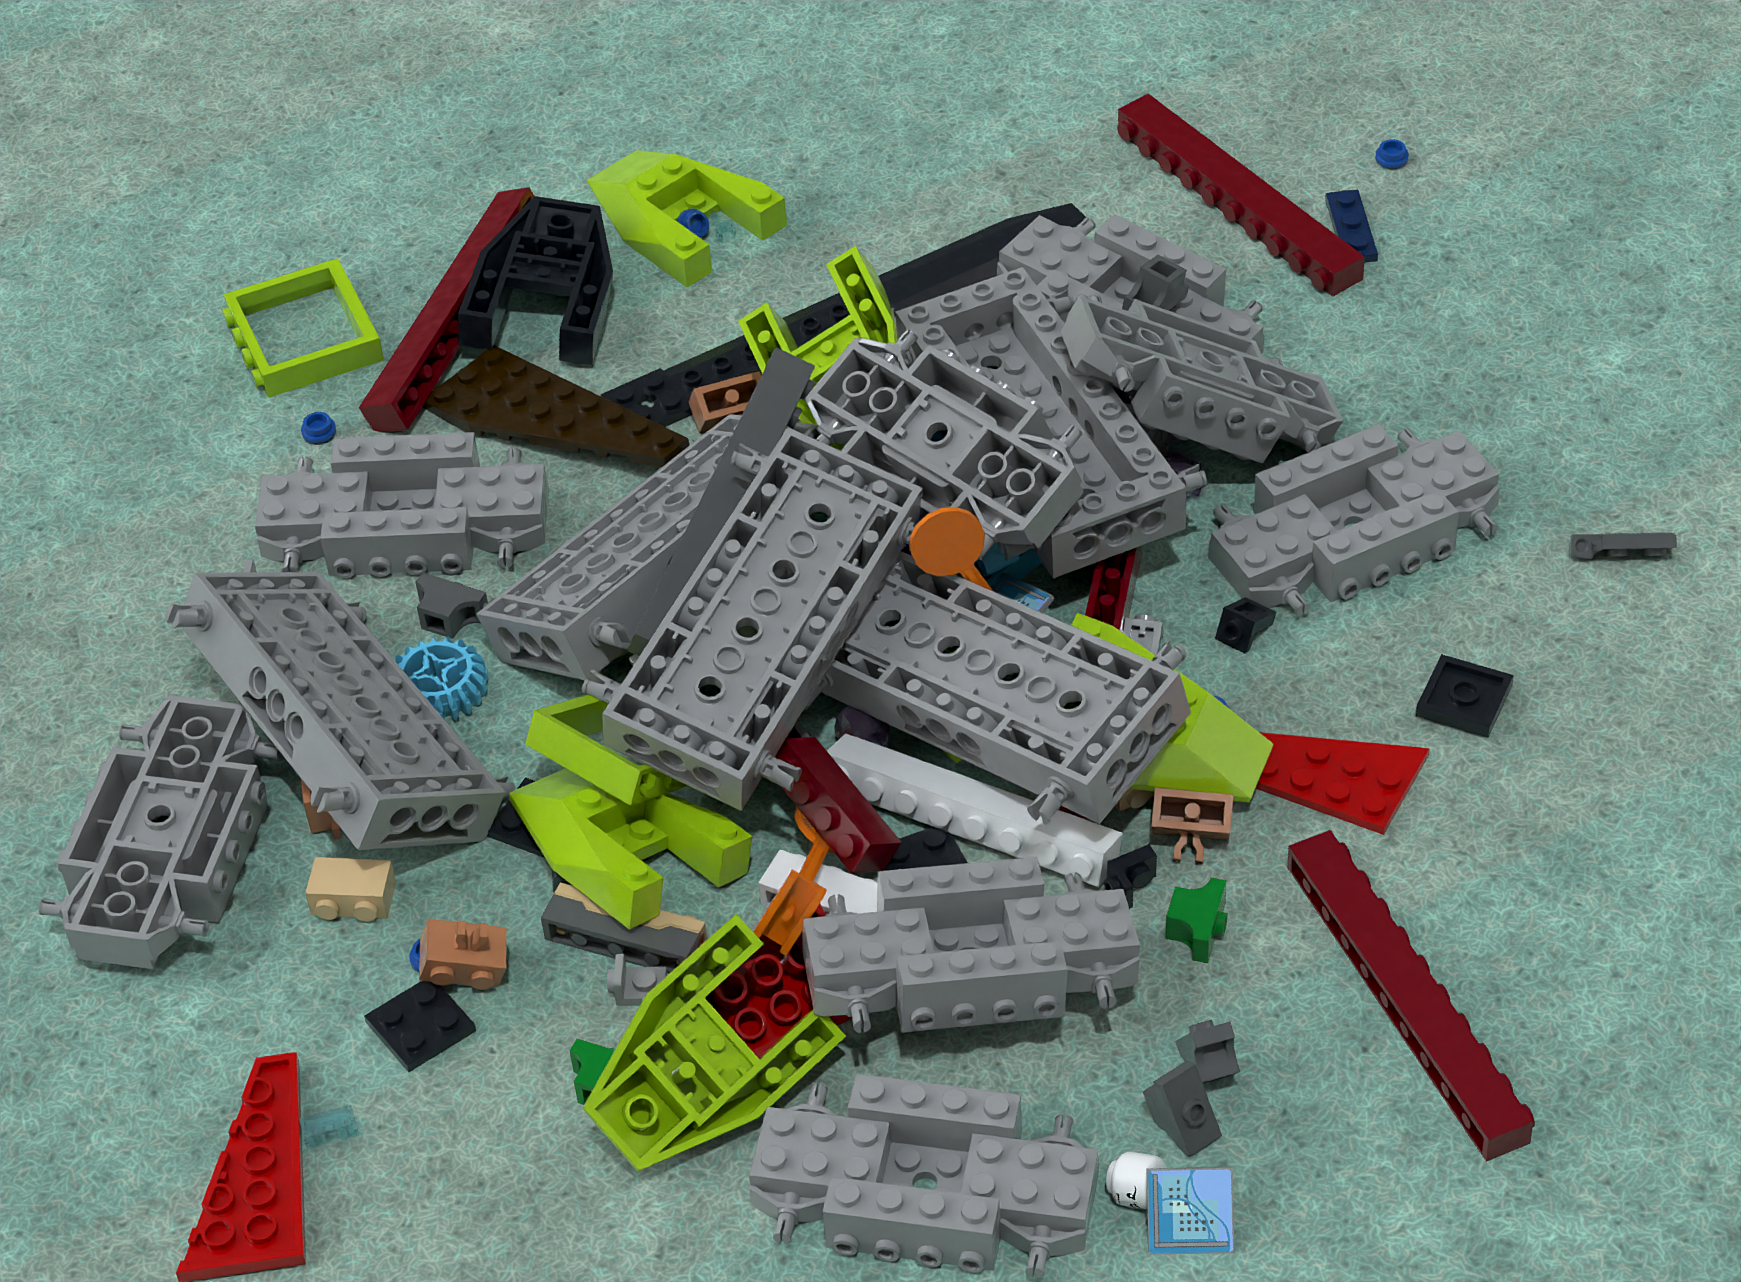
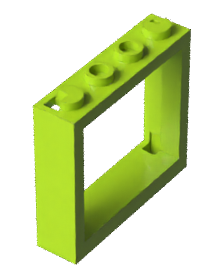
(315, 365)
(562, 735)

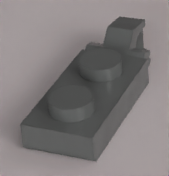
(1619, 543)

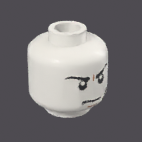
(1128, 1178)

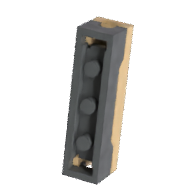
(583, 924)

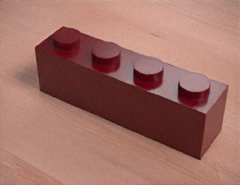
(838, 808)

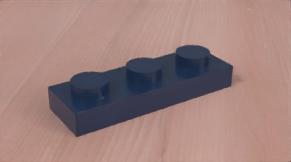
(1351, 222)

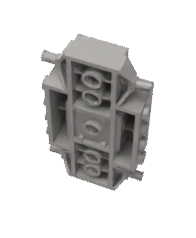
(1065, 259)
(1199, 379)
(996, 449)
(1400, 505)
(402, 507)
(147, 881)
(969, 947)
(967, 1140)

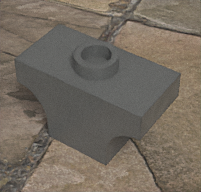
(1158, 284)
(447, 605)
(1210, 1050)
(1183, 1109)

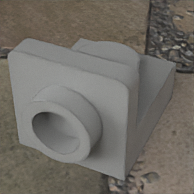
(1145, 631)
(632, 983)

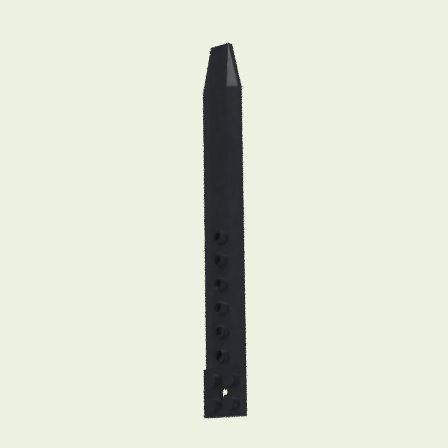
(914, 282)

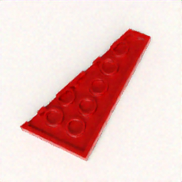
(1342, 777)
(256, 1191)

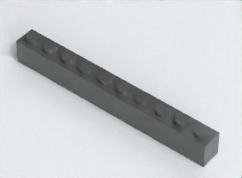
(759, 428)

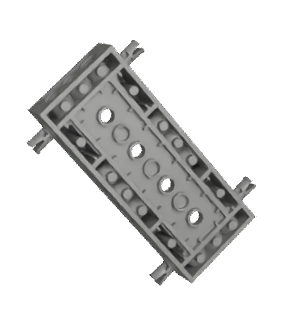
(1126, 481)
(594, 590)
(801, 621)
(340, 709)
(1017, 726)

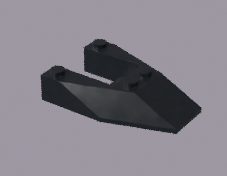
(549, 250)

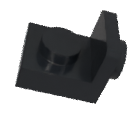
(1241, 622)
(1131, 870)

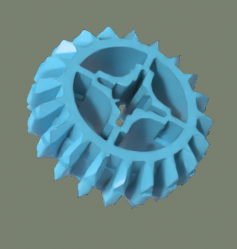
(447, 675)

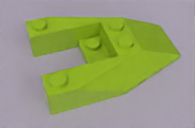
(651, 190)
(868, 319)
(1211, 747)
(602, 841)
(686, 1071)

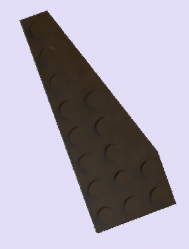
(527, 402)

